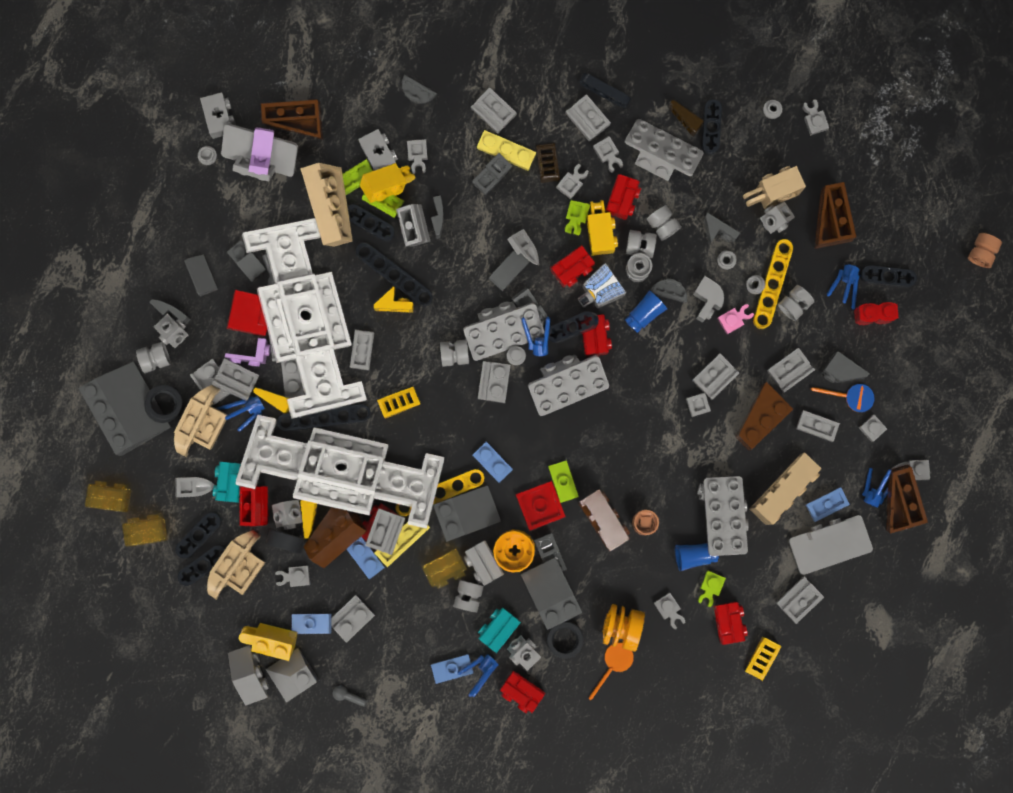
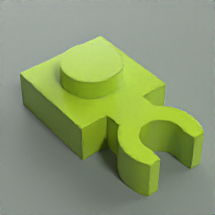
(576, 214)
(712, 585)

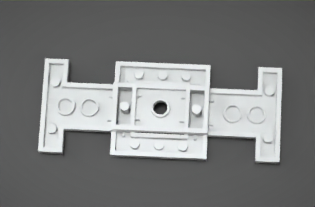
(311, 340)
(365, 471)

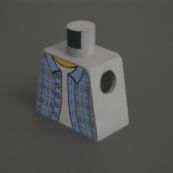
(601, 288)

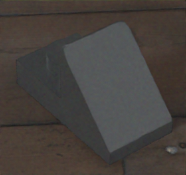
(715, 226)
(246, 261)

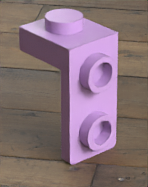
(261, 151)
(263, 350)

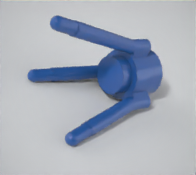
(849, 276)
(540, 345)
(253, 405)
(875, 496)
(487, 666)

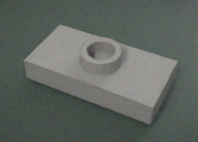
(362, 350)

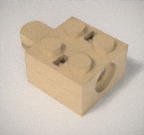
(777, 188)

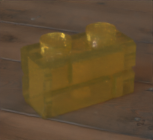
(107, 497)
(144, 531)
(444, 568)

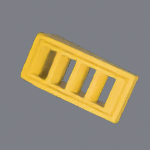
(276, 400)
(386, 414)
(308, 517)
(772, 655)

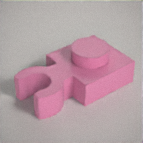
(733, 320)

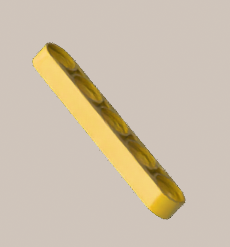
(779, 277)
(450, 492)

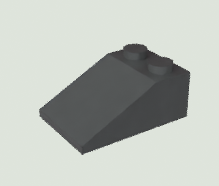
(467, 513)
(551, 593)

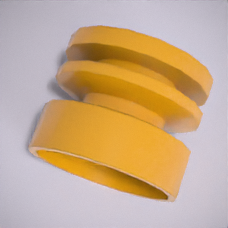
(505, 557)
(623, 627)

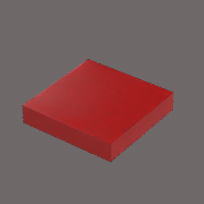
(540, 505)

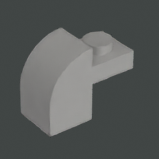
(712, 295)

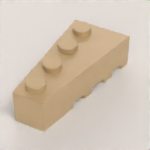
(328, 202)
(785, 489)

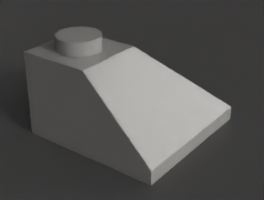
(293, 675)

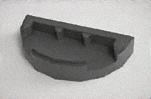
(416, 92)
(670, 289)

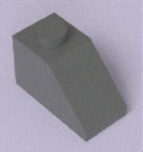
(842, 369)

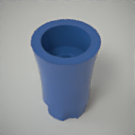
(645, 312)
(693, 555)

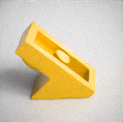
(388, 303)

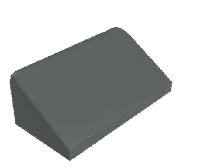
(201, 275)

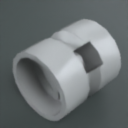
(663, 222)
(634, 243)
(638, 267)
(796, 302)
(454, 353)
(153, 357)
(470, 589)

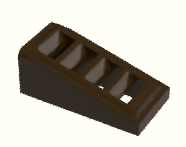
(687, 118)
(547, 177)

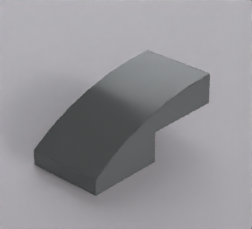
(492, 174)
(438, 221)
(508, 270)
(525, 297)
(165, 308)
(548, 549)

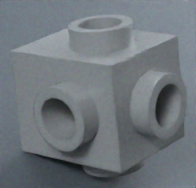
(777, 217)
(171, 331)
(287, 514)
(523, 652)

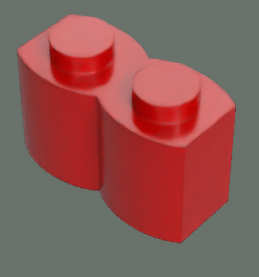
(880, 314)

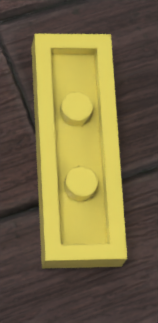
(510, 151)
(407, 537)

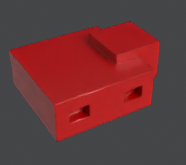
(246, 314)

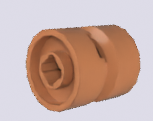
(985, 249)
(645, 522)

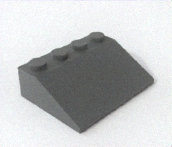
(119, 408)

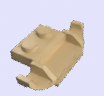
(199, 422)
(235, 566)

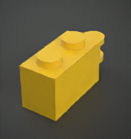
(385, 182)
(600, 230)
(269, 640)

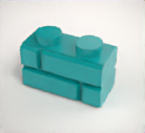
(226, 487)
(499, 629)

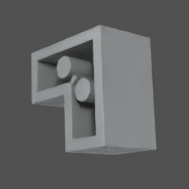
(247, 675)

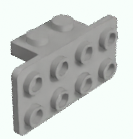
(238, 146)
(662, 151)
(501, 329)
(567, 383)
(725, 516)
(830, 544)

